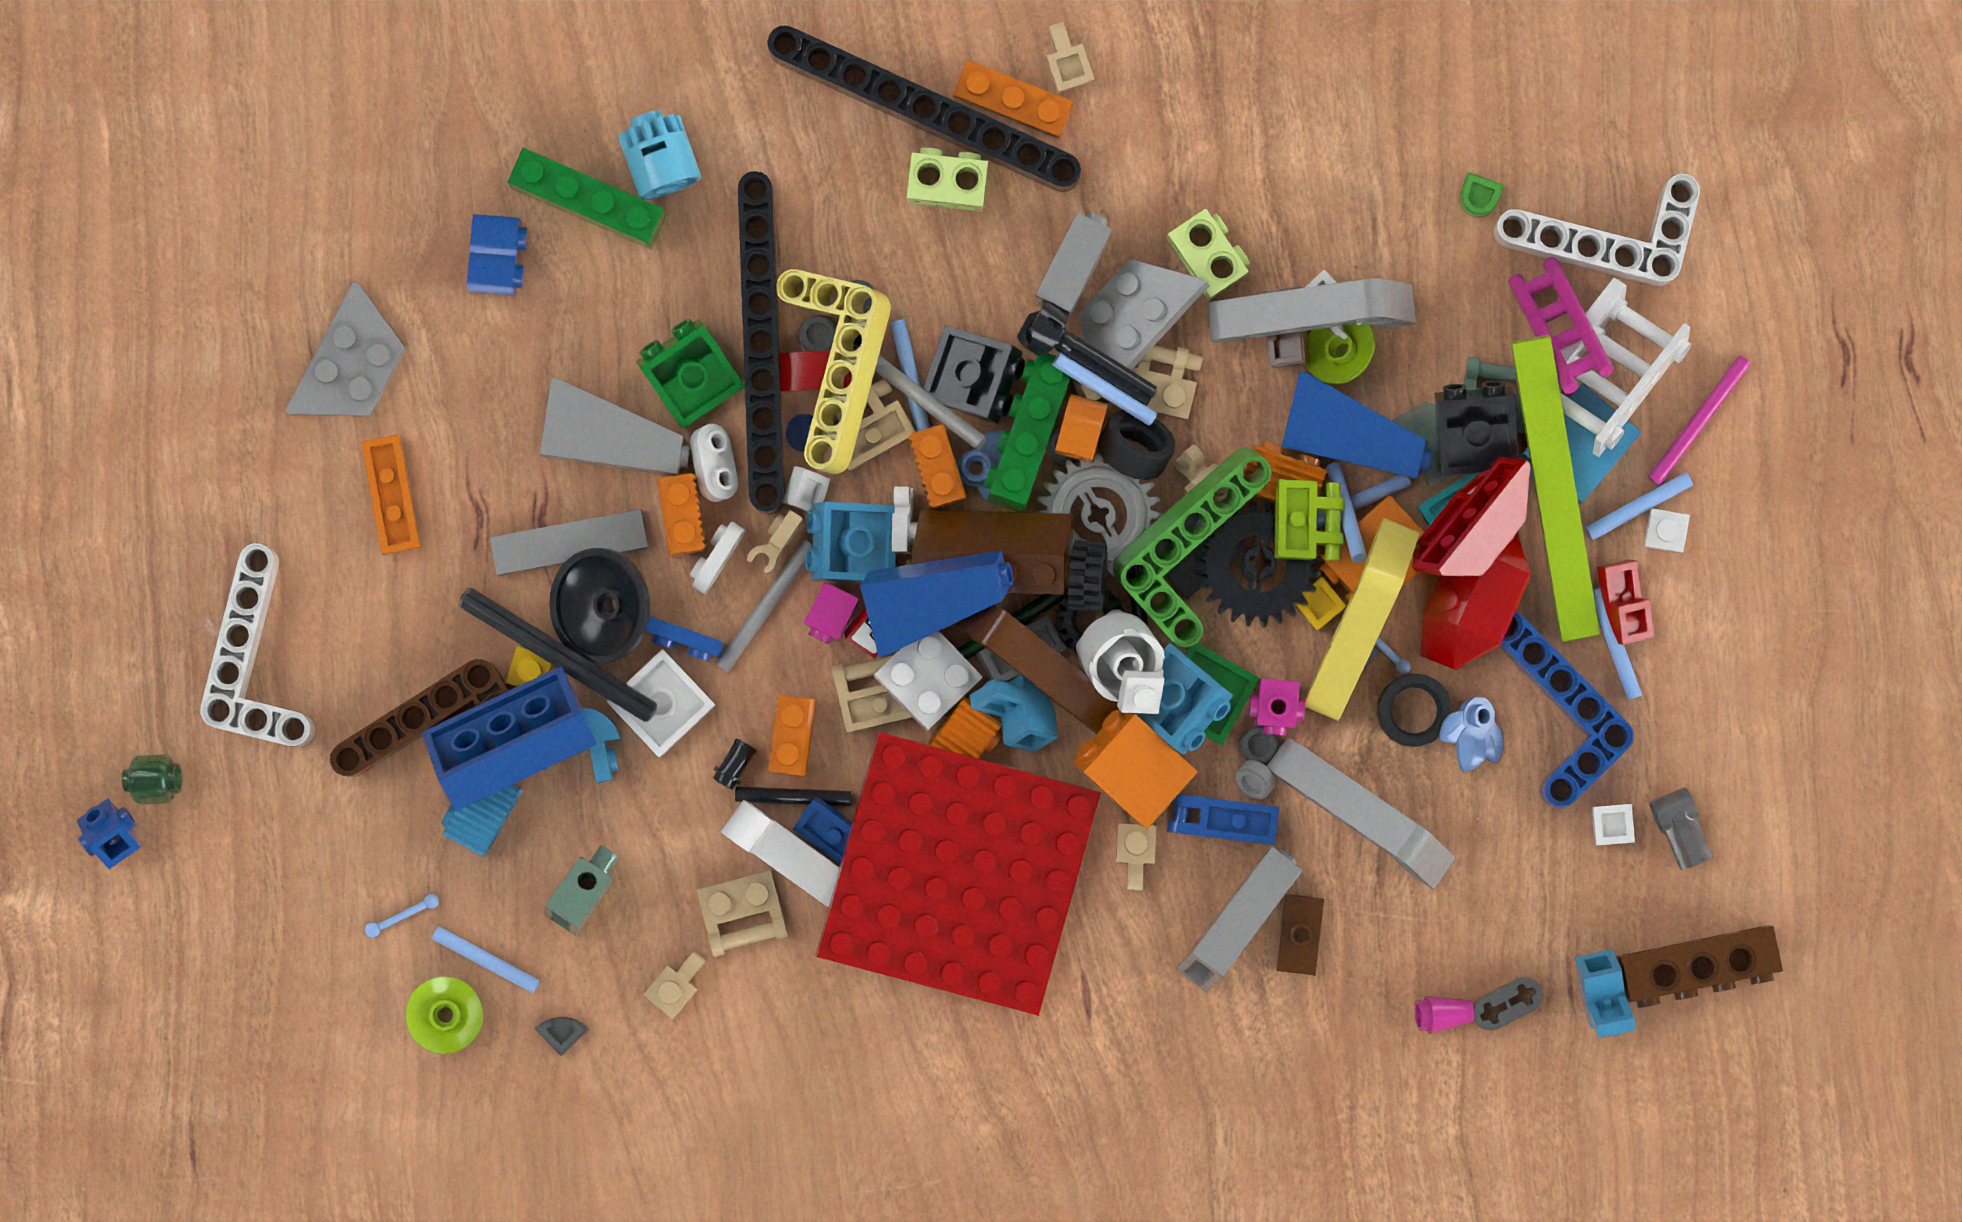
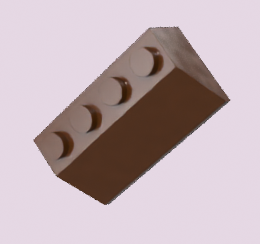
(1031, 542)

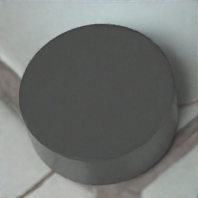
(817, 333)
(1258, 746)

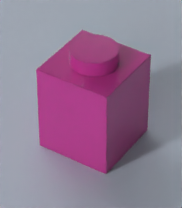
(830, 613)

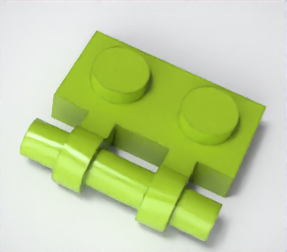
(1297, 520)

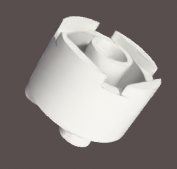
(1117, 645)

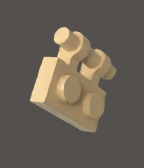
(1173, 393)
(880, 430)

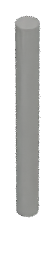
(930, 403)
(764, 607)

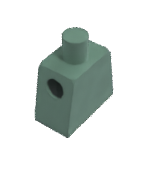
(570, 903)

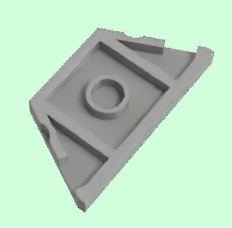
(1137, 310)
(350, 363)

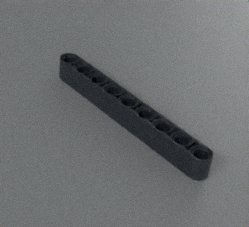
(913, 93)
(756, 324)

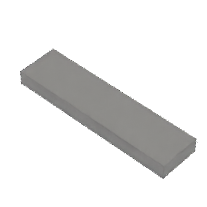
(559, 542)

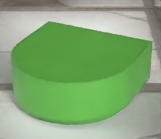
(1479, 195)

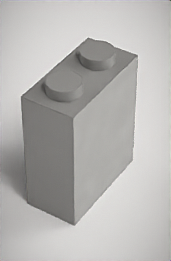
(1074, 262)

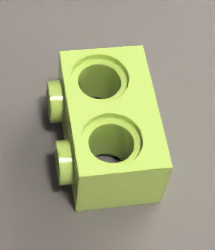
(946, 191)
(1199, 259)

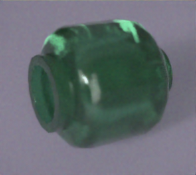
(152, 779)

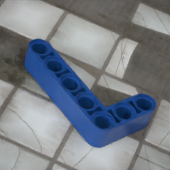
(1568, 703)

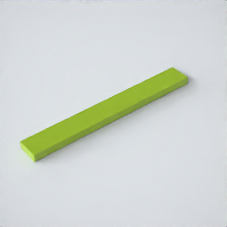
(1555, 488)

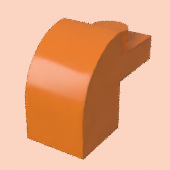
(1081, 428)

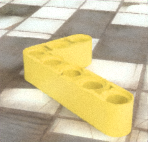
(841, 360)
(1362, 619)

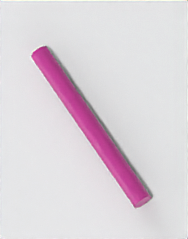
(1699, 420)

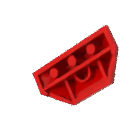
(1476, 522)
(1474, 612)

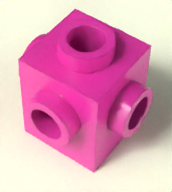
(1284, 692)

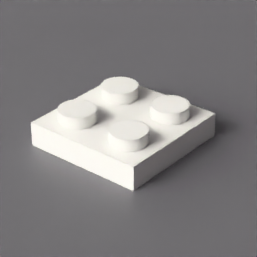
(928, 678)
(678, 701)

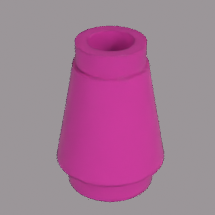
(1442, 1013)

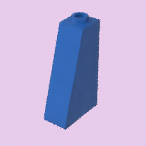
(1344, 430)
(931, 595)

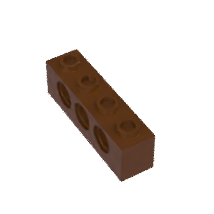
(1757, 943)

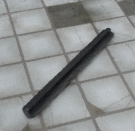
(558, 654)

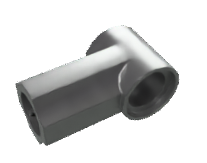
(1678, 818)

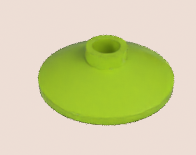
(1327, 349)
(424, 1018)

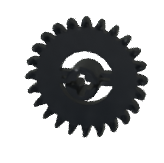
(1252, 601)

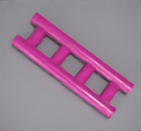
(1568, 304)

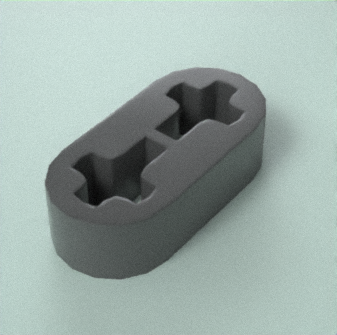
(1511, 1012)

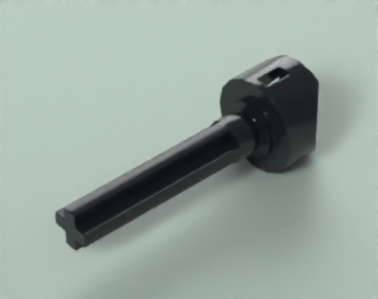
(1050, 332)

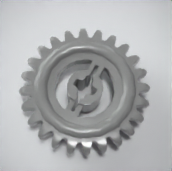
(1099, 474)

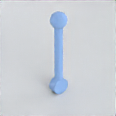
(1402, 666)
(373, 929)

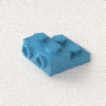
(849, 540)
(1187, 702)

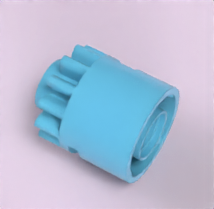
(659, 155)

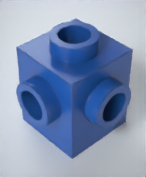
(108, 833)

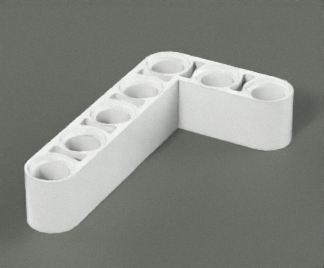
(1607, 243)
(244, 658)
(782, 851)

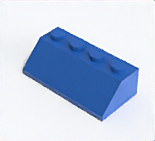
(508, 738)

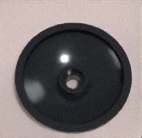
(584, 608)

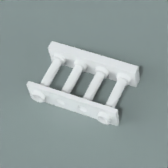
(1608, 306)

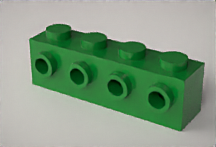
(1030, 434)

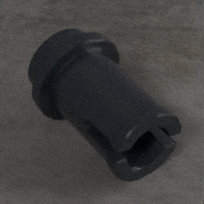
(734, 764)

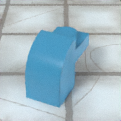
(1024, 711)
(603, 759)
(1604, 994)

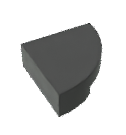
(562, 1032)

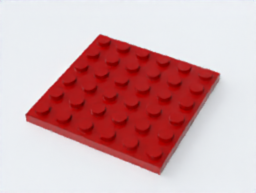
(958, 873)

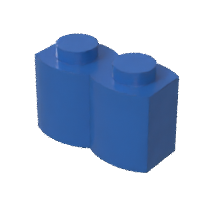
(495, 254)

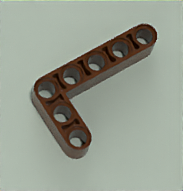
(1038, 664)
(434, 714)

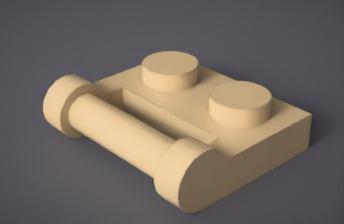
(866, 706)
(739, 900)

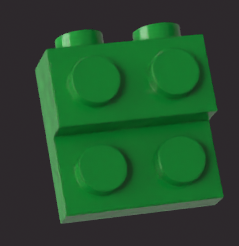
(689, 372)

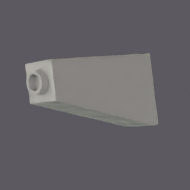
(603, 434)
(1240, 919)

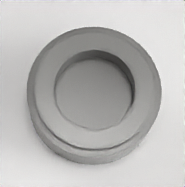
(1255, 780)

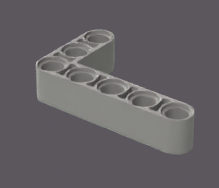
(1311, 308)
(1362, 811)

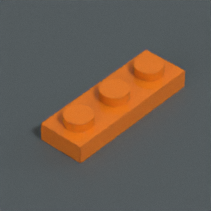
(1013, 99)
(391, 494)

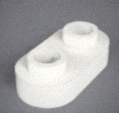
(712, 462)
(725, 542)

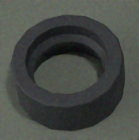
(1130, 459)
(1387, 697)

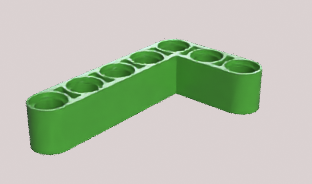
(1185, 539)

